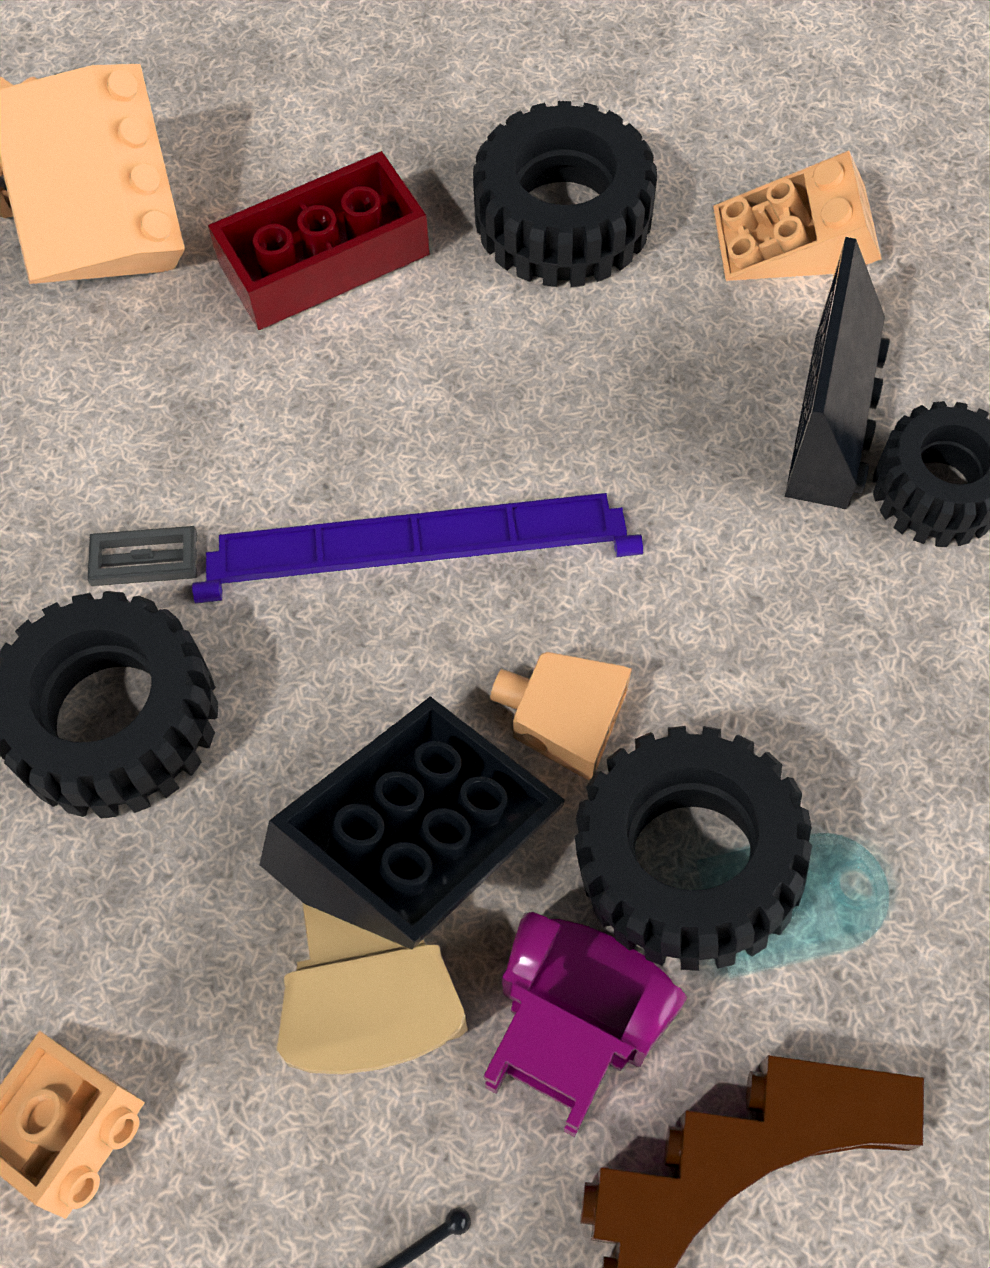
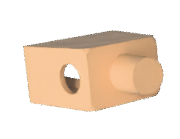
(565, 708)

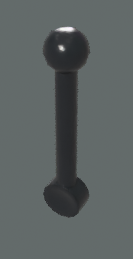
(456, 1223)

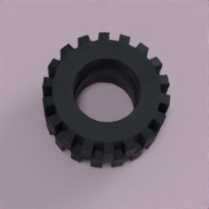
(920, 498)

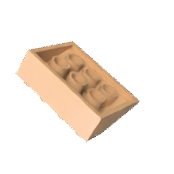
(87, 176)

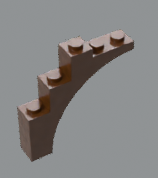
(799, 1114)

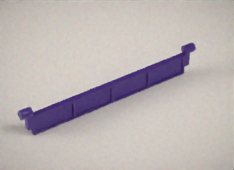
(414, 539)

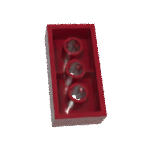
(320, 239)

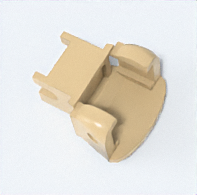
(364, 1001)

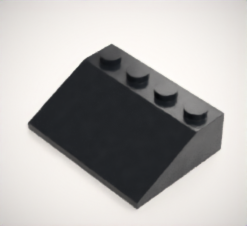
(840, 389)
(407, 826)

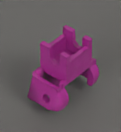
(577, 1011)

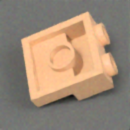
(60, 1125)

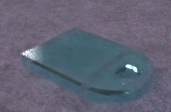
(826, 917)

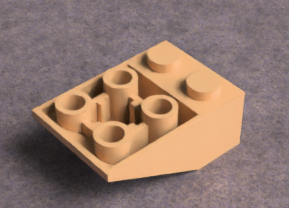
(797, 223)

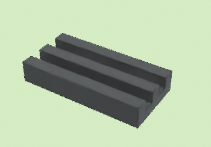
(142, 573)

